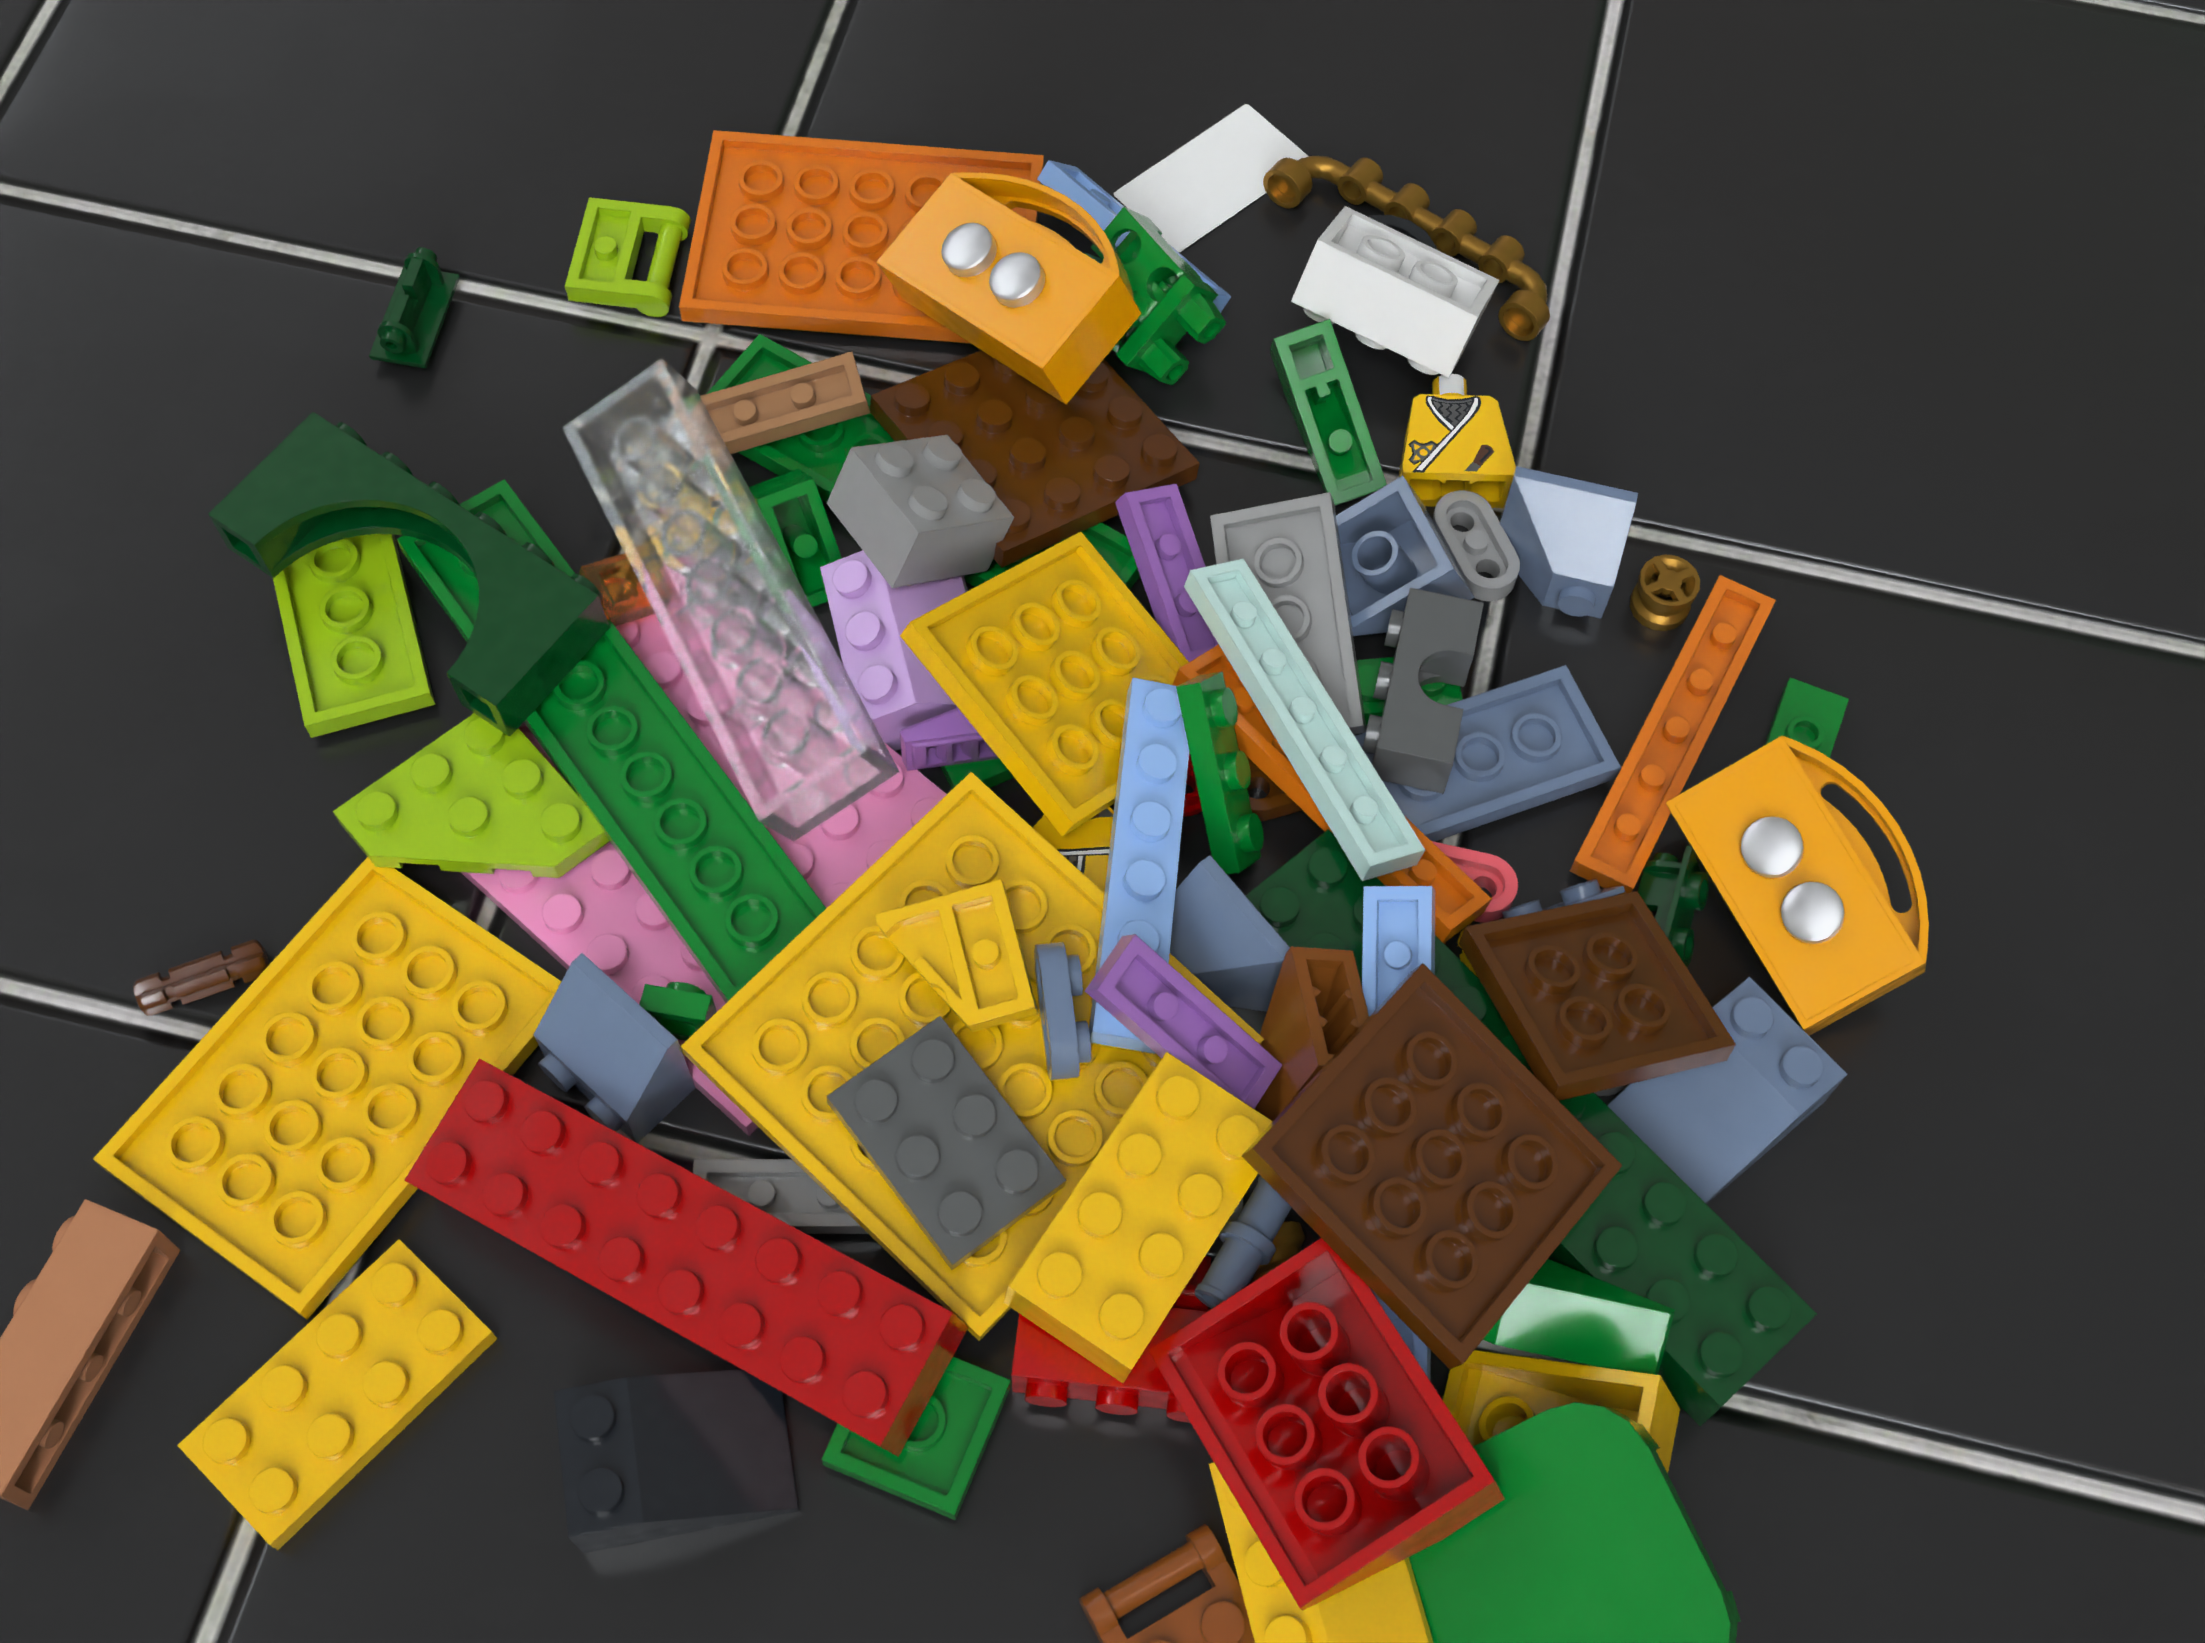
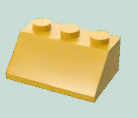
(1371, 1611)

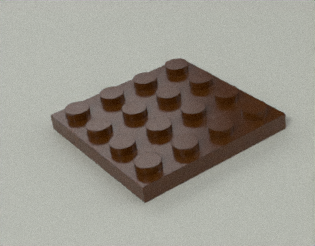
(1044, 459)
(1434, 1165)

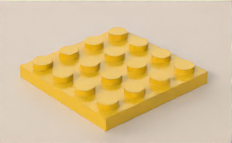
(1047, 670)

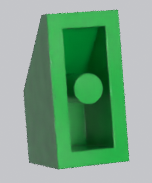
(800, 527)

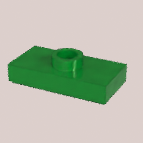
(1808, 716)

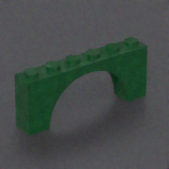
(333, 487)

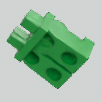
(1167, 295)

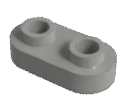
(1479, 549)

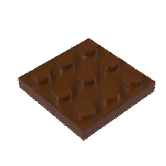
(1595, 995)

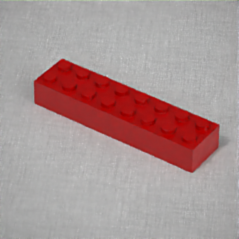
(690, 1256)

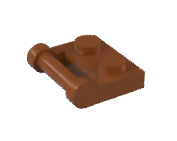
(1209, 1618)

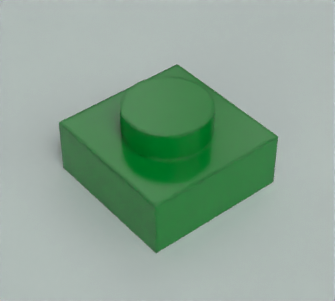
(678, 1007)

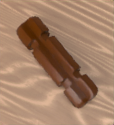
(200, 977)

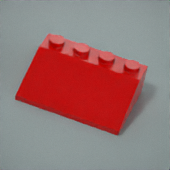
(1324, 1425)

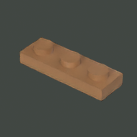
(788, 403)

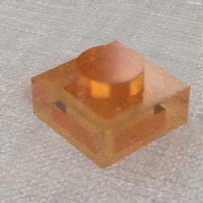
(621, 590)

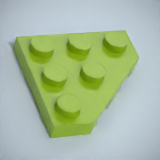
(474, 808)

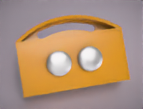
(1013, 281)
(1807, 879)

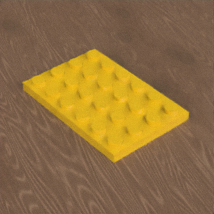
(327, 1081)

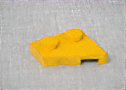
(966, 953)

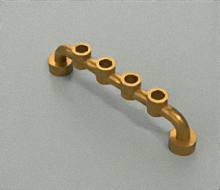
(1520, 315)

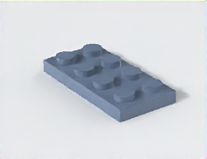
(1511, 755)

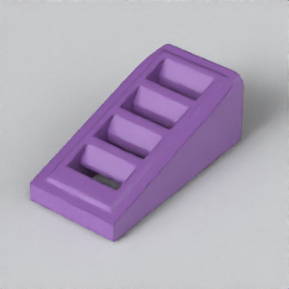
(943, 742)

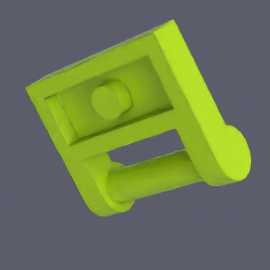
(609, 251)

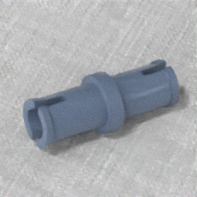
(1245, 1245)

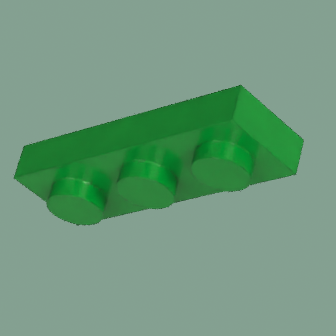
(1220, 771)

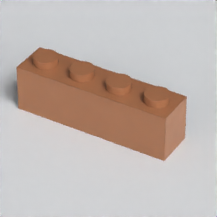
(69, 1337)

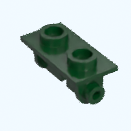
(415, 311)
(1675, 894)

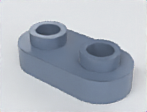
(1064, 1039)

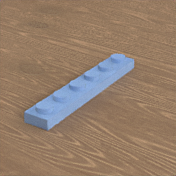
(1143, 837)

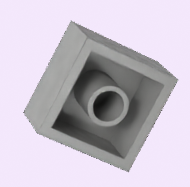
(919, 510)

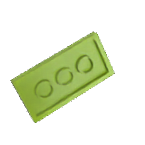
(352, 634)

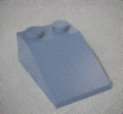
(1730, 1113)

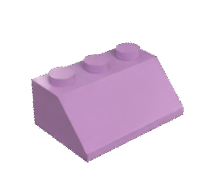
(868, 631)

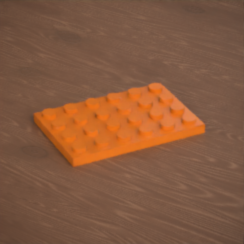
(798, 226)

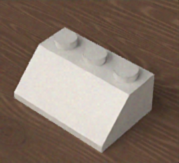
(1394, 292)

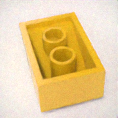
(1504, 1390)

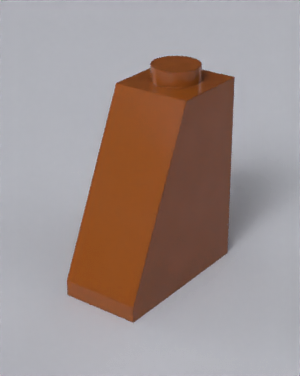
(1309, 1019)

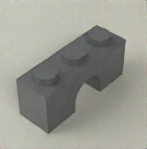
(1416, 735)

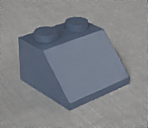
(1387, 550)
(611, 1052)

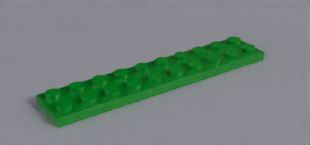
(647, 781)

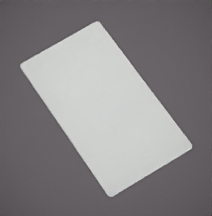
(1209, 177)

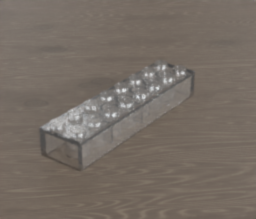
(729, 603)

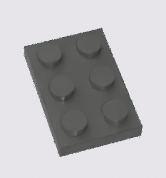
(946, 1142)

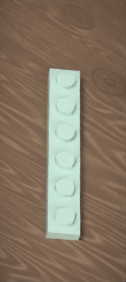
(1304, 720)

